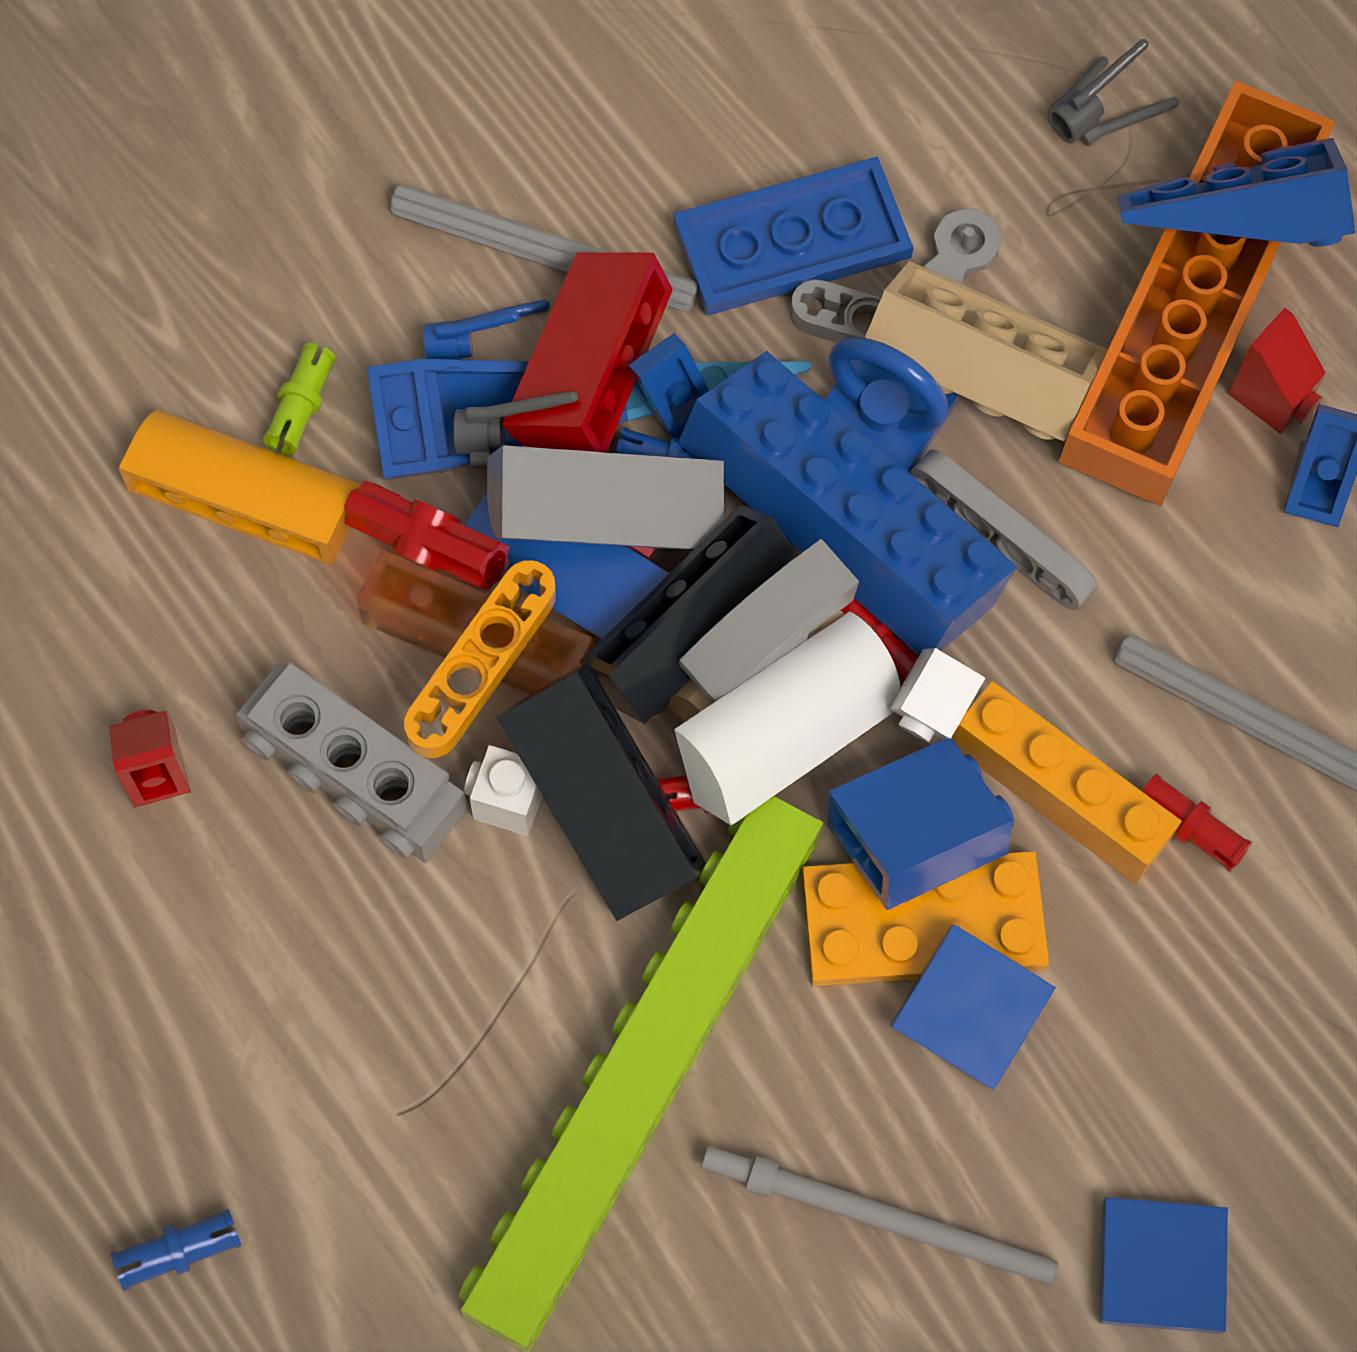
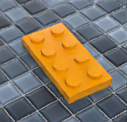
(862, 942)

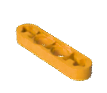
(475, 655)

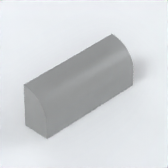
(603, 497)

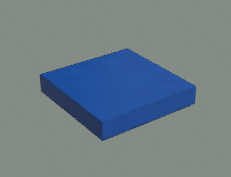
(972, 1006)
(1164, 1265)

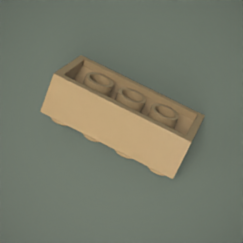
(988, 350)

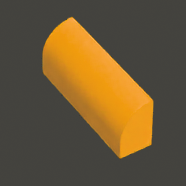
(238, 485)

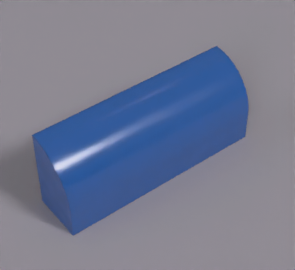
(592, 581)

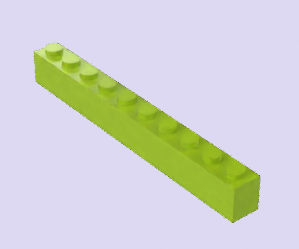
(639, 1076)

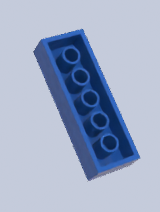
(828, 481)

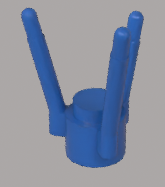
(453, 338)

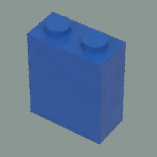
(919, 822)

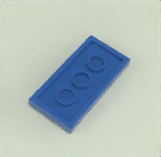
(792, 234)

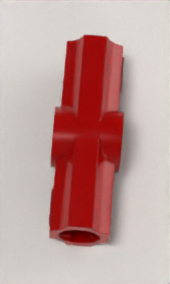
(426, 535)

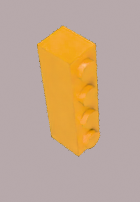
(1065, 782)

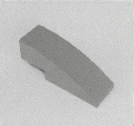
(770, 621)

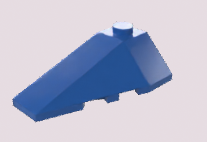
(1289, 198)

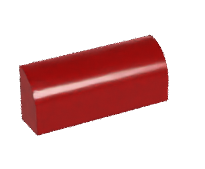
(589, 340)

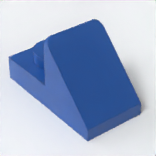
(669, 383)
(1325, 467)

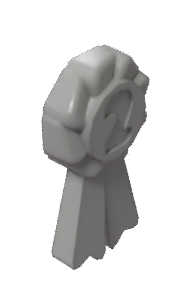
(964, 244)

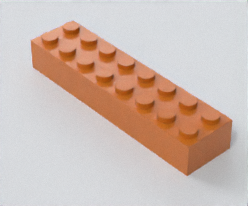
(1183, 318)

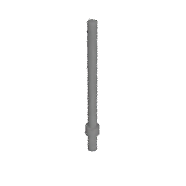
(765, 1177)

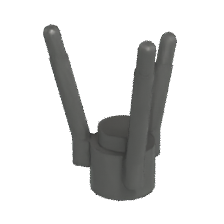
(1079, 110)
(481, 428)

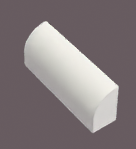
(788, 718)

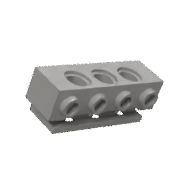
(340, 732)

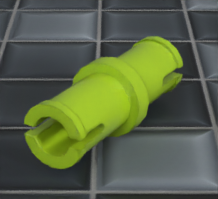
(299, 398)

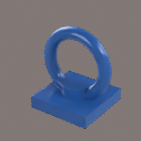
(888, 397)

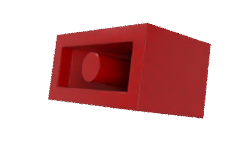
(1280, 375)
(148, 757)

